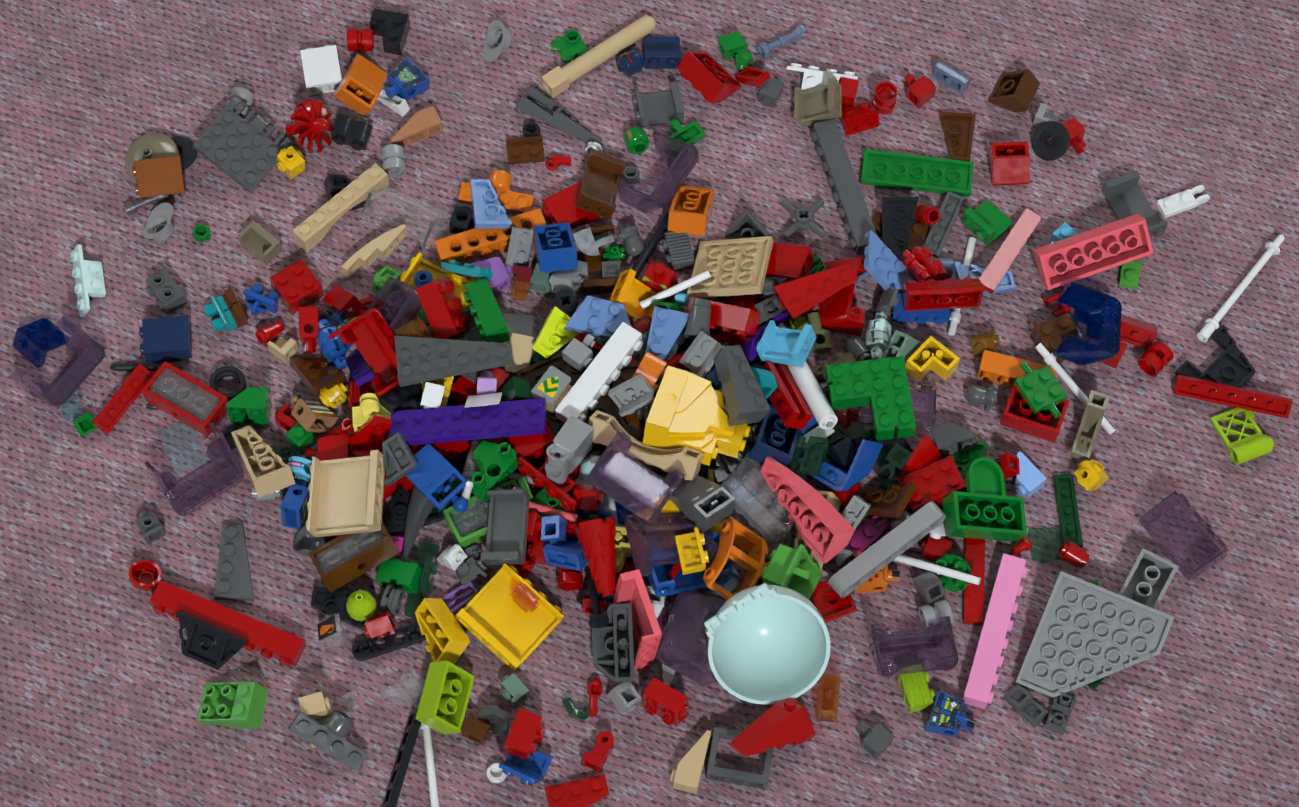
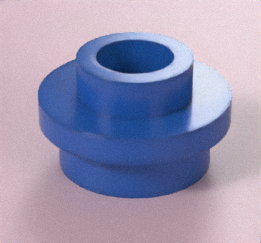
(418, 282)

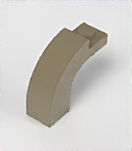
(1089, 425)

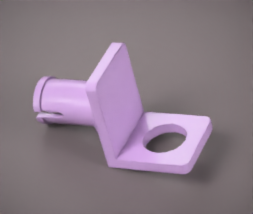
(486, 383)

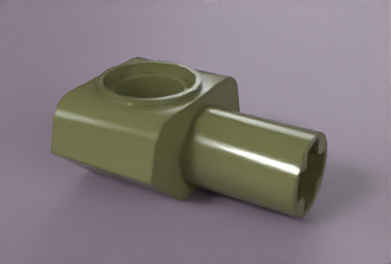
(824, 335)

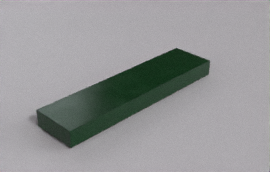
(1067, 509)

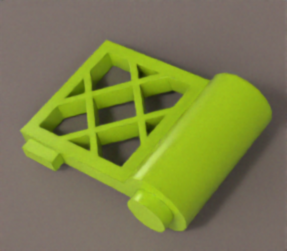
(1251, 445)

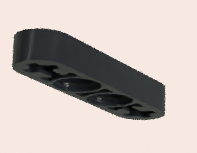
(390, 644)

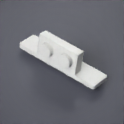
(814, 78)

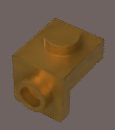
(984, 342)

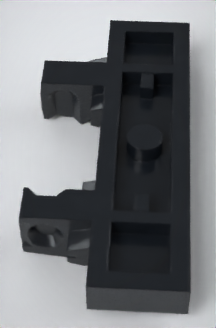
(401, 397)

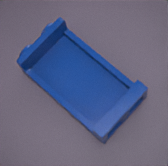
(569, 554)

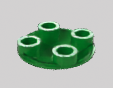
(956, 563)

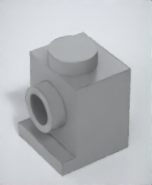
(625, 697)

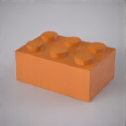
(691, 210)

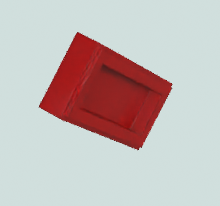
(752, 76)

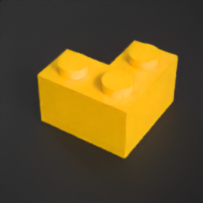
(933, 357)

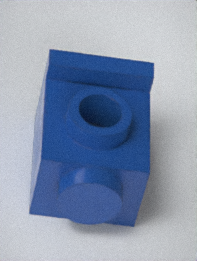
(553, 530)

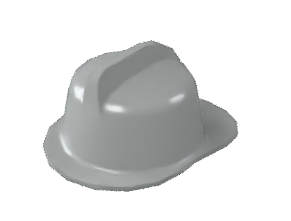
(497, 40)
(159, 223)

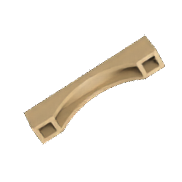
(317, 225)
(682, 459)

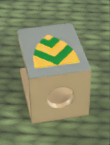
(553, 387)

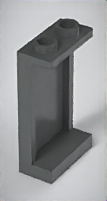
(506, 526)

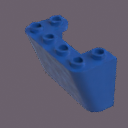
(664, 587)

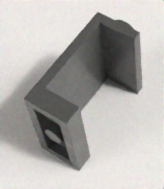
(658, 107)

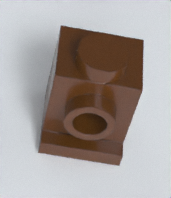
(476, 729)

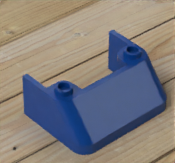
(844, 478)

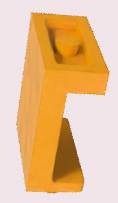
(631, 292)

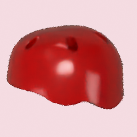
(146, 579)

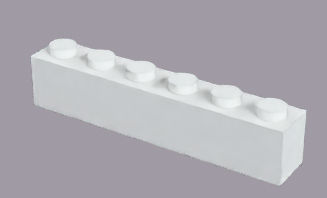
(600, 374)

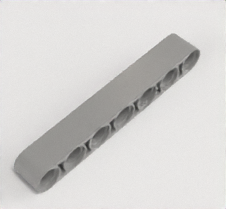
(886, 549)

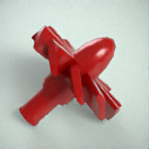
(310, 121)

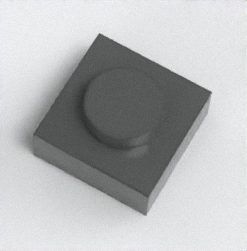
(611, 269)

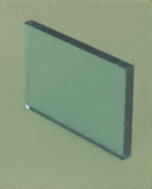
(182, 447)

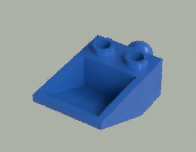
(434, 479)

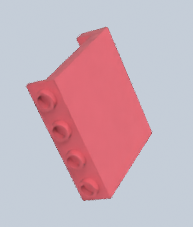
(644, 622)

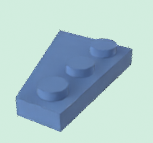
(963, 271)

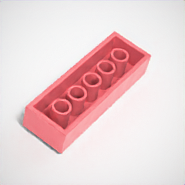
(1093, 251)

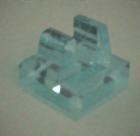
(72, 411)

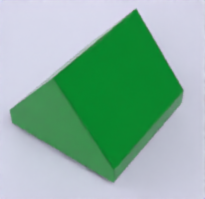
(83, 424)

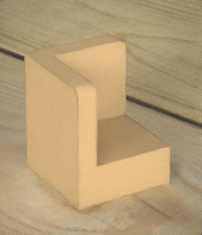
(283, 349)

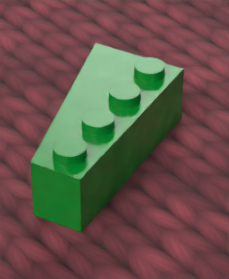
(486, 312)

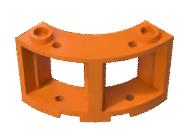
(732, 532)

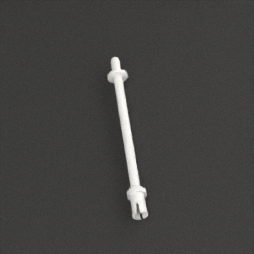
(1212, 324)

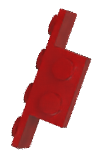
(560, 492)

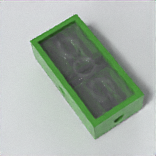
(471, 526)

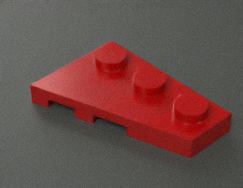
(578, 792)

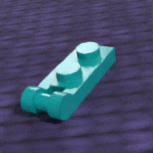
(467, 269)

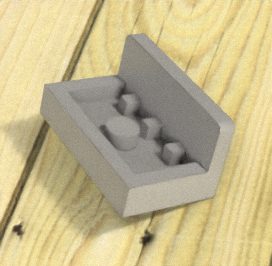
(519, 246)
(632, 395)

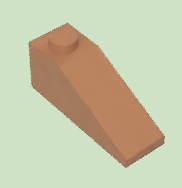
(419, 127)

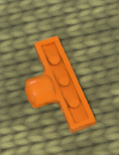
(501, 183)

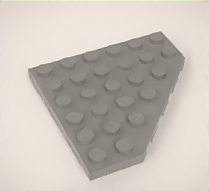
(1089, 637)

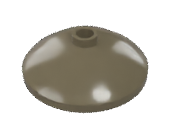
(158, 145)

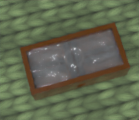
(352, 556)

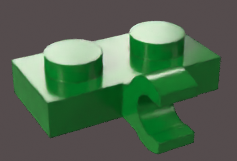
(689, 134)

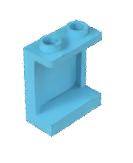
(785, 344)

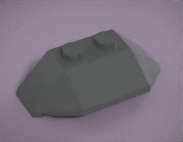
(614, 644)

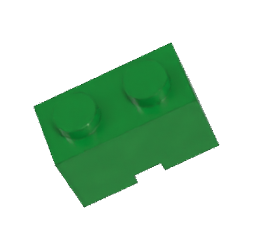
(400, 574)

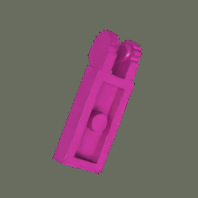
(867, 535)

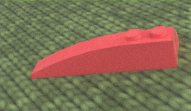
(817, 520)

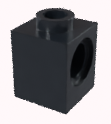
(461, 212)

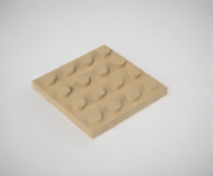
(734, 267)

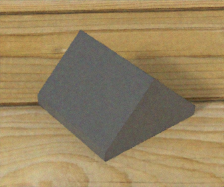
(747, 227)

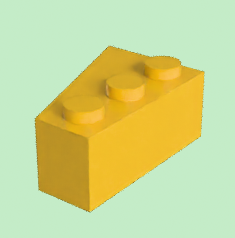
(442, 631)

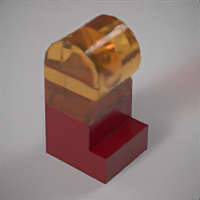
(522, 282)

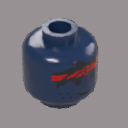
(630, 63)

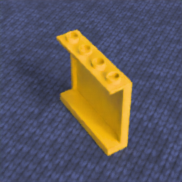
(503, 624)

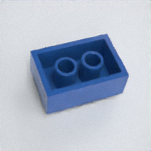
(555, 247)

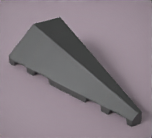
(547, 110)

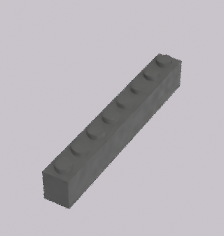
(844, 183)

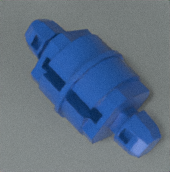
(333, 348)

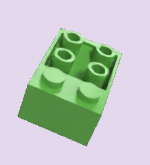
(233, 704)

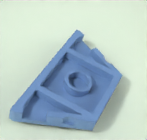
(884, 265)
(598, 317)

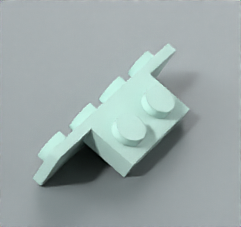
(88, 279)

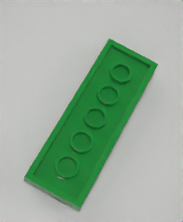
(917, 172)

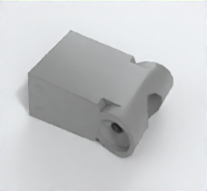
(568, 449)

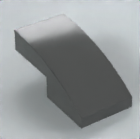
(1024, 705)

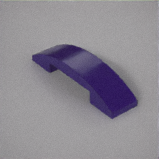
(751, 341)

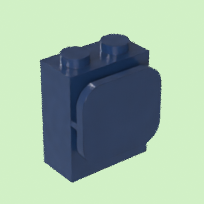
(166, 339)

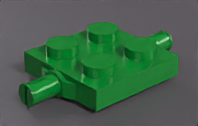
(1041, 389)

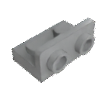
(701, 354)

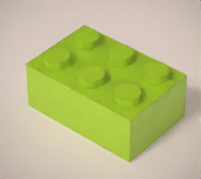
(445, 697)

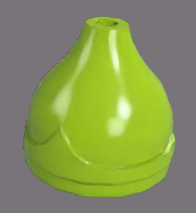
(361, 605)

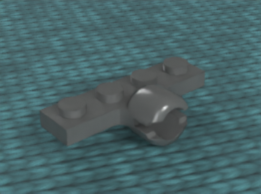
(330, 737)

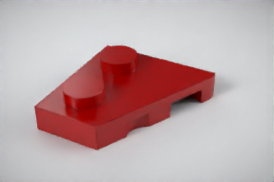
(372, 433)

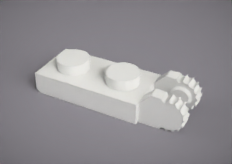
(1181, 201)

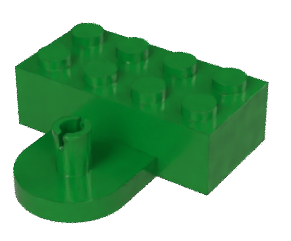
(984, 508)

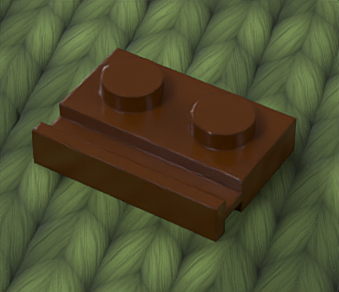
(525, 150)

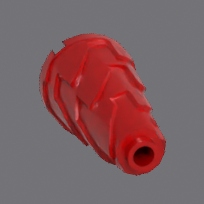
(599, 549)

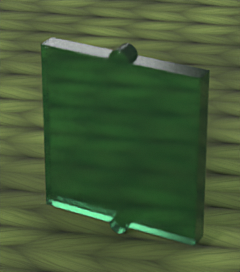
(1045, 543)

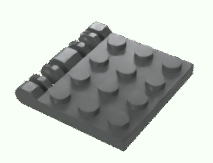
(240, 147)

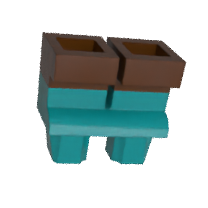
(229, 312)

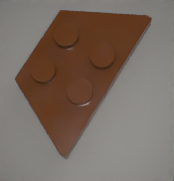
(317, 373)

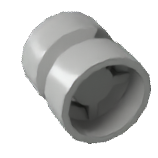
(245, 96)
(393, 160)
(930, 614)

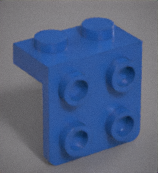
(528, 770)

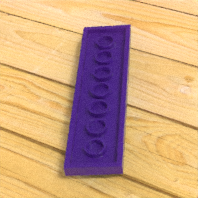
(470, 423)

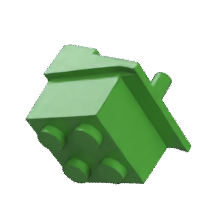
(792, 570)

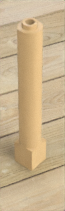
(560, 78)

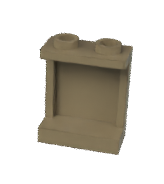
(818, 103)

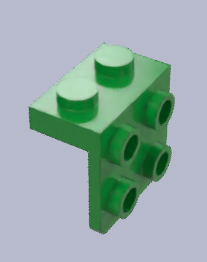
(986, 222)

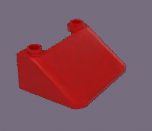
(837, 312)

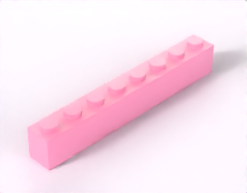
(994, 631)

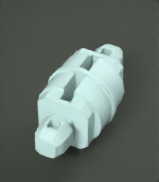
(878, 335)

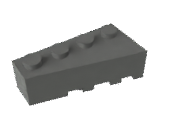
(740, 387)

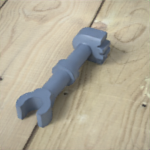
(764, 49)

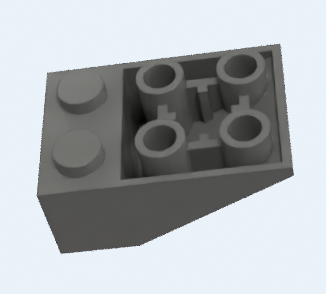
(703, 502)

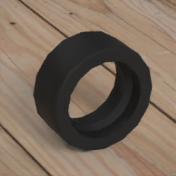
(227, 371)

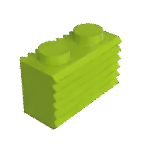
(916, 691)

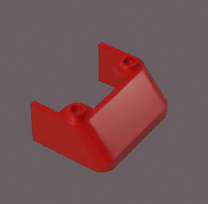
(377, 346)

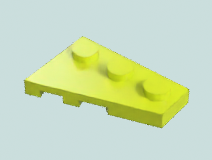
(553, 334)

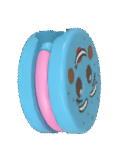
(300, 468)

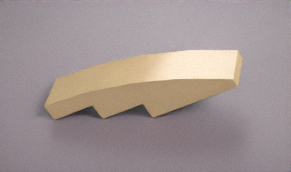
(379, 247)

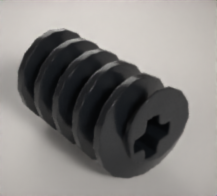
(566, 301)

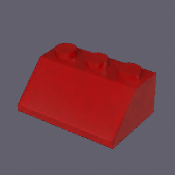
(707, 76)

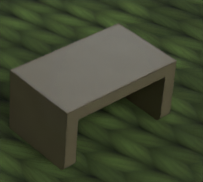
(260, 242)

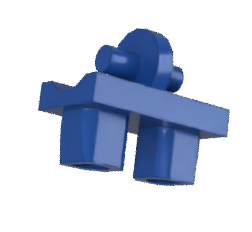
(260, 303)

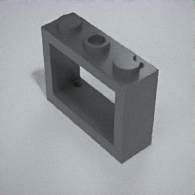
(735, 776)

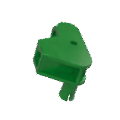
(492, 460)

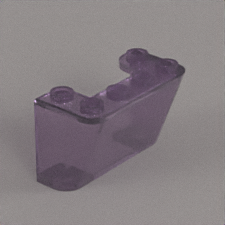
(1183, 536)

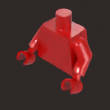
(334, 444)

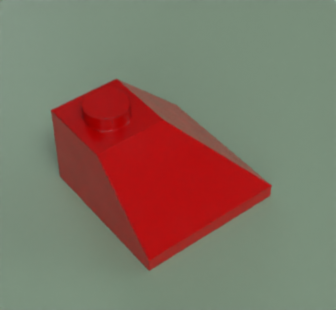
(923, 455)

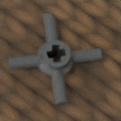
(803, 218)

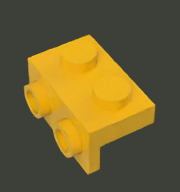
(691, 552)

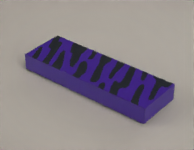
(359, 369)

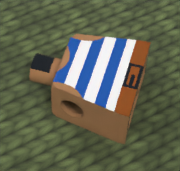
(313, 414)

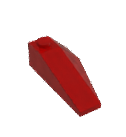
(780, 725)

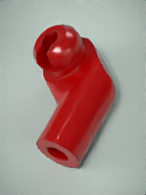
(557, 160)
(1018, 547)

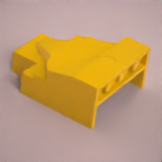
(693, 416)

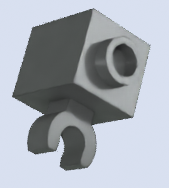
(875, 740)

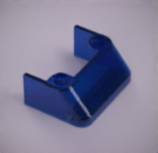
(1103, 323)

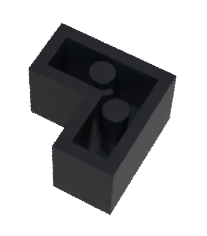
(392, 27)

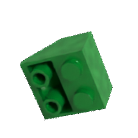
(250, 407)

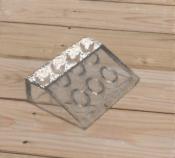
(757, 500)

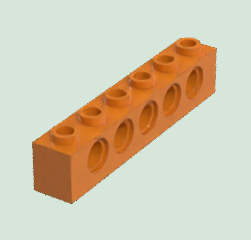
(463, 241)

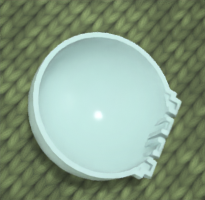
(767, 644)

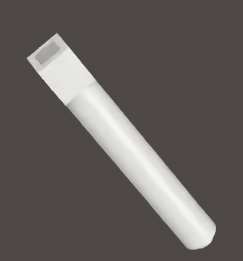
(813, 394)

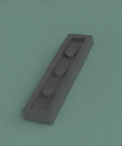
(941, 230)

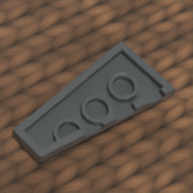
(233, 571)

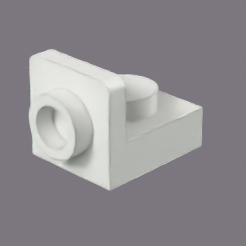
(452, 557)

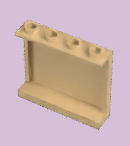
(346, 495)

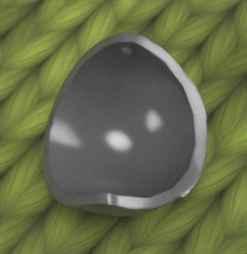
(306, 542)

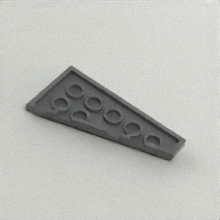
(435, 359)

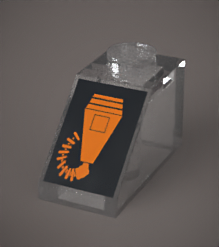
(329, 632)

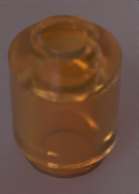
(525, 598)

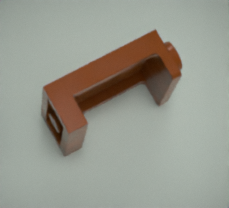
(159, 177)

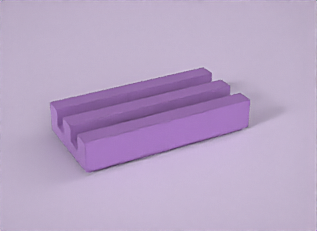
(457, 608)

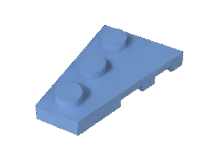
(486, 206)
(664, 331)

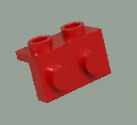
(859, 118)

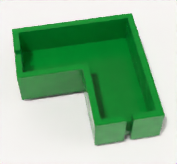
(875, 383)

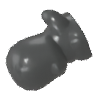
(632, 240)
(979, 395)

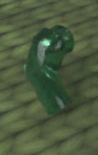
(574, 712)

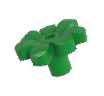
(614, 253)

